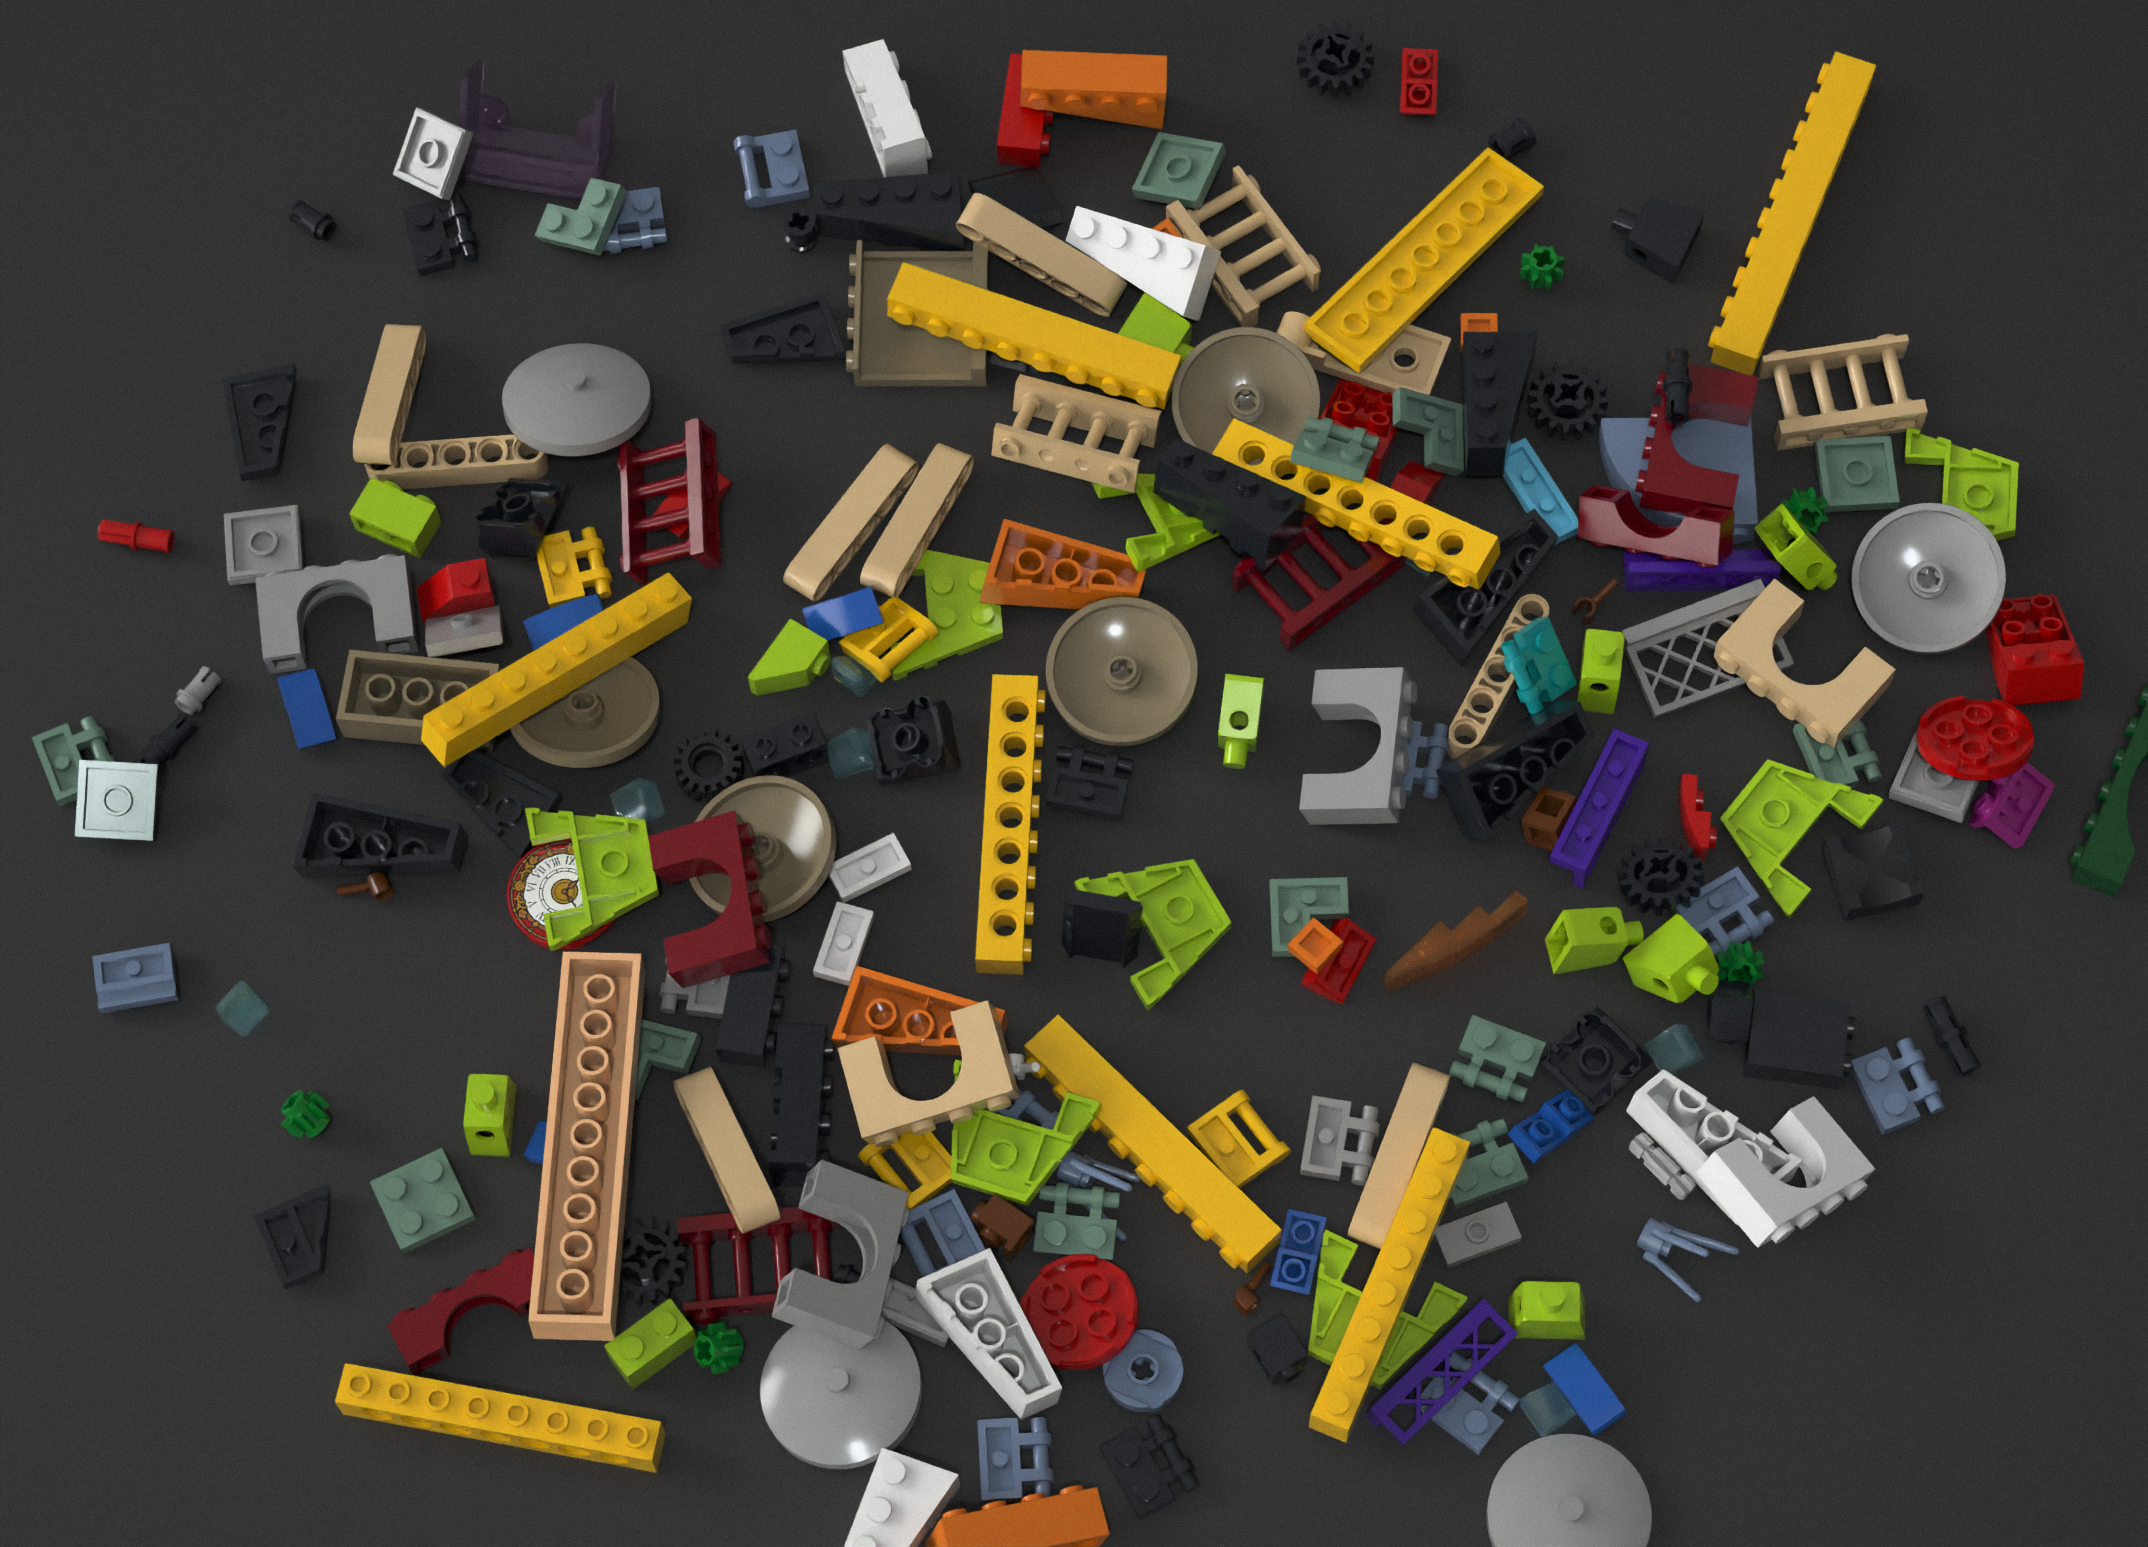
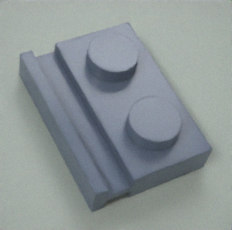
(135, 978)

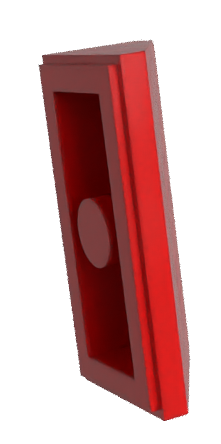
(1342, 970)

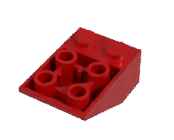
(1369, 409)
(2034, 652)

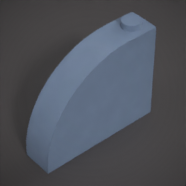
(1701, 443)

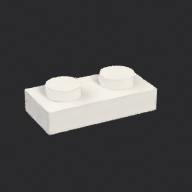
(868, 868)
(843, 943)

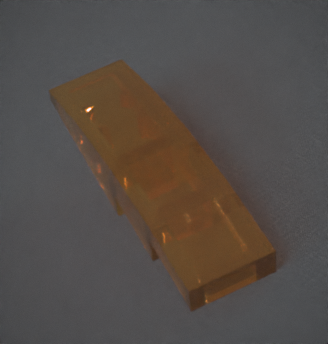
(1445, 948)

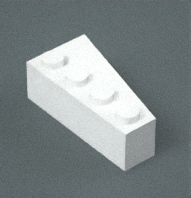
(887, 110)
(1154, 261)
(1693, 1129)
(991, 1330)
(901, 1502)

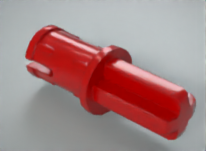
(136, 535)

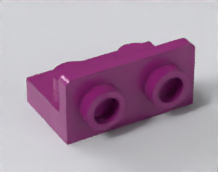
(2012, 805)

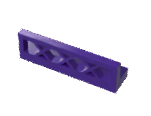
(1653, 573)
(1600, 805)
(1426, 1368)

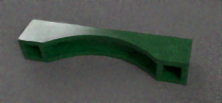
(2109, 848)

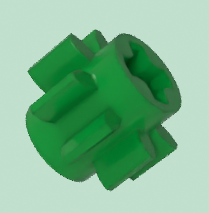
(1533, 264)
(1807, 499)
(1740, 963)
(305, 1114)
(718, 1348)

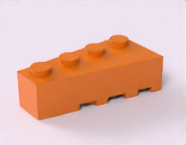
(1096, 85)
(1055, 570)
(901, 1015)
(1037, 1521)

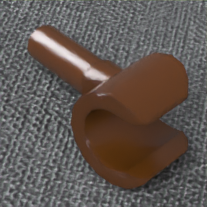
(1592, 602)
(376, 883)
(1245, 1298)

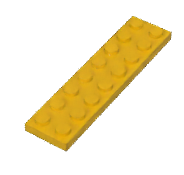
(1423, 260)

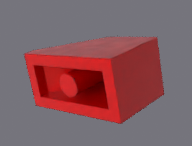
(1416, 483)
(456, 590)

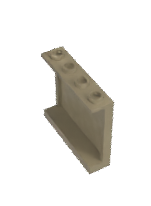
(908, 354)

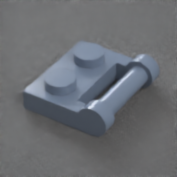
(783, 165)
(948, 1226)

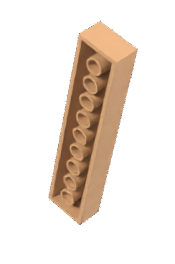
(587, 1147)

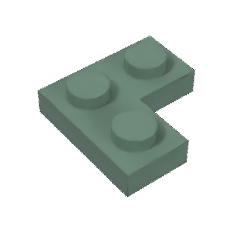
(589, 225)
(1439, 423)
(1298, 901)
(664, 1048)

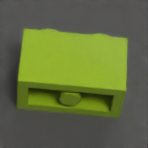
(396, 517)
(651, 1343)

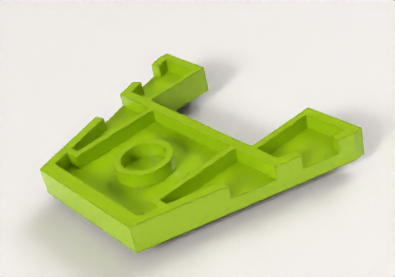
(1972, 480)
(1173, 528)
(955, 609)
(1777, 814)
(610, 865)
(1178, 915)
(1014, 1156)
(1337, 1302)

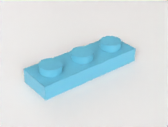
(1538, 491)

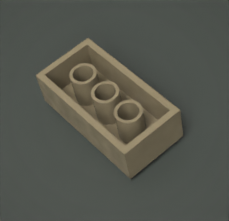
(390, 693)

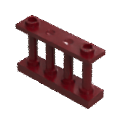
(700, 511)
(1324, 603)
(703, 1230)

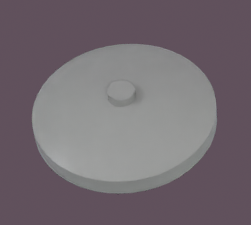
(576, 399)
(1928, 578)
(840, 1401)
(1568, 1495)

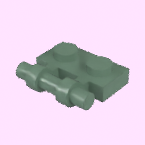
(1335, 448)
(61, 754)
(1834, 763)
(1501, 1049)
(1489, 1172)
(1074, 1234)

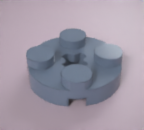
(1152, 1392)

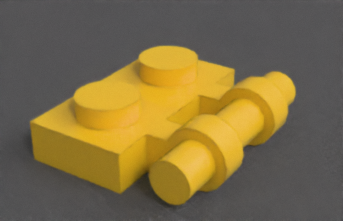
(560, 568)

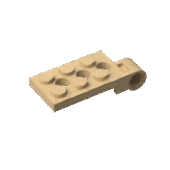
(1383, 373)

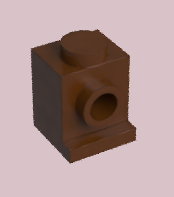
(1547, 817)
(1003, 1226)

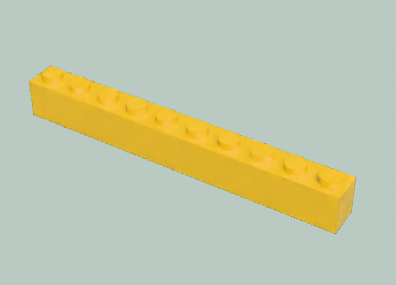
(1792, 215)

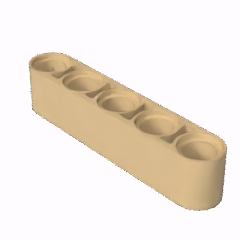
(1041, 255)
(389, 394)
(472, 470)
(917, 520)
(851, 522)
(1486, 691)
(726, 1150)
(1398, 1154)

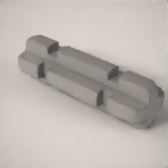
(1662, 1166)

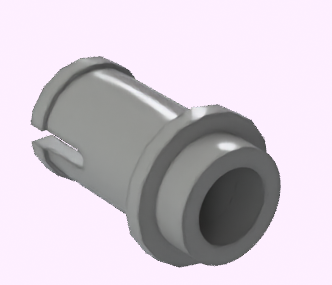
(196, 692)

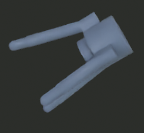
(1083, 1170)
(1661, 1238)

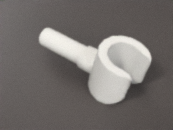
(1020, 1068)

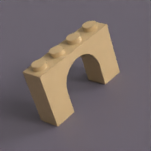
(1823, 709)
(983, 1081)

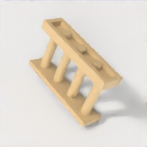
(1226, 279)
(1081, 410)
(1831, 423)

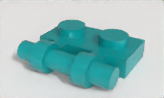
(1545, 661)

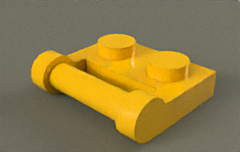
(871, 642)
(1228, 1147)
(922, 1157)

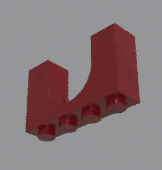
(1670, 480)
(738, 935)

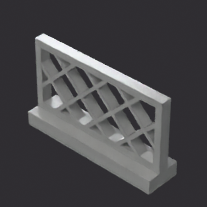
(1683, 623)

